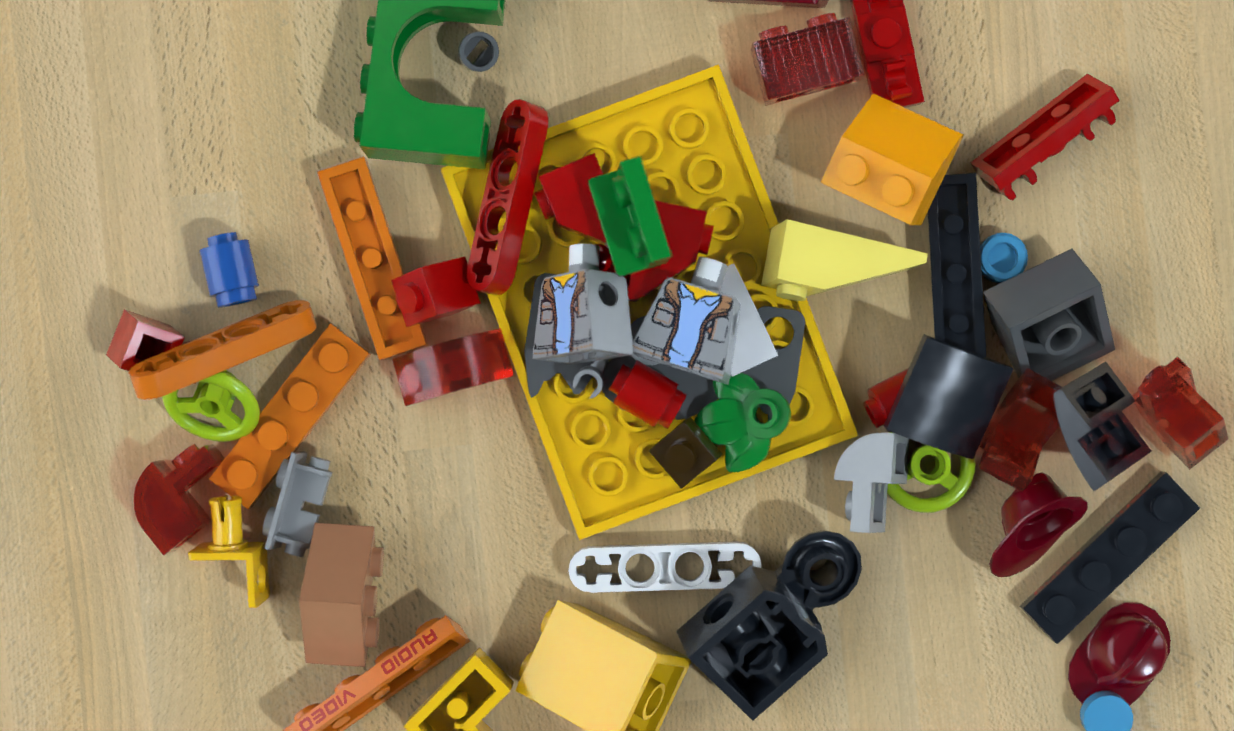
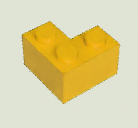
(463, 698)

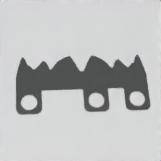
(776, 374)

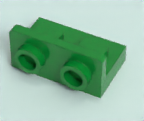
(629, 218)

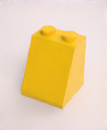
(600, 672)

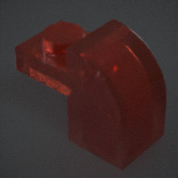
(452, 366)
(1179, 413)
(1020, 430)
(163, 500)

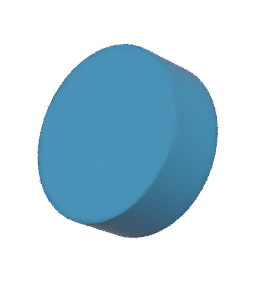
(1002, 257)
(1106, 712)

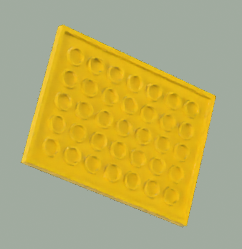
(695, 160)

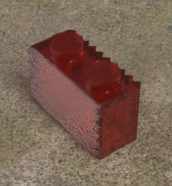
(806, 59)

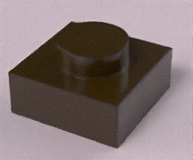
(685, 452)

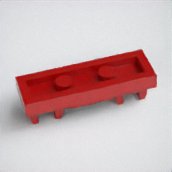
(888, 51)
(1046, 134)

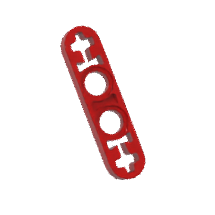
(522, 126)

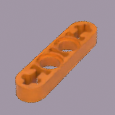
(222, 349)

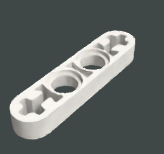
(664, 560)

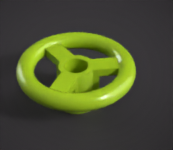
(215, 399)
(940, 475)

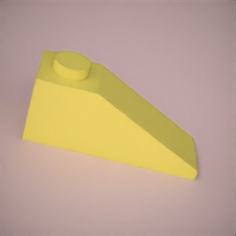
(815, 260)

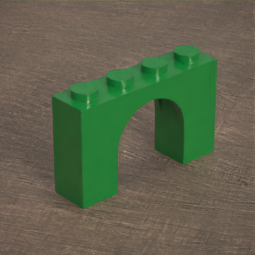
(399, 124)

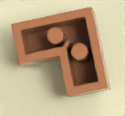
(340, 596)

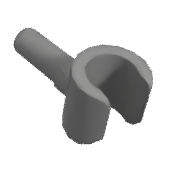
(596, 369)

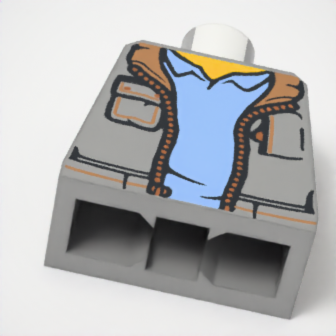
(583, 312)
(692, 324)

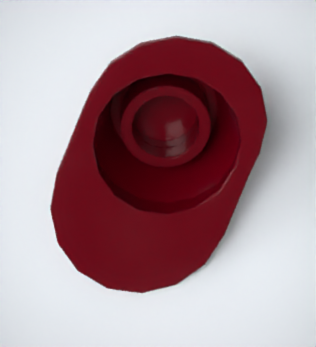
(1033, 524)
(1121, 653)

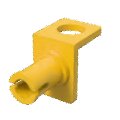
(230, 545)

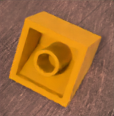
(892, 159)

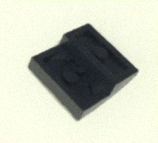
(948, 397)
(1096, 427)

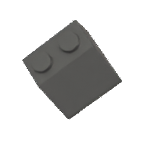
(1051, 317)

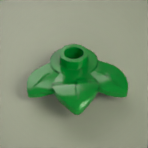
(735, 422)

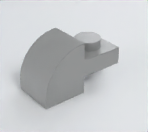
(872, 465)

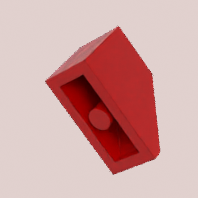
(569, 198)
(685, 237)

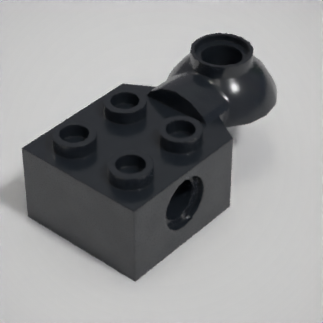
(763, 626)

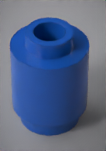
(229, 270)

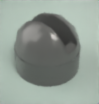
(486, 58)

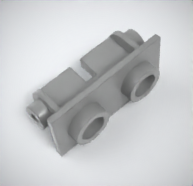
(298, 484)

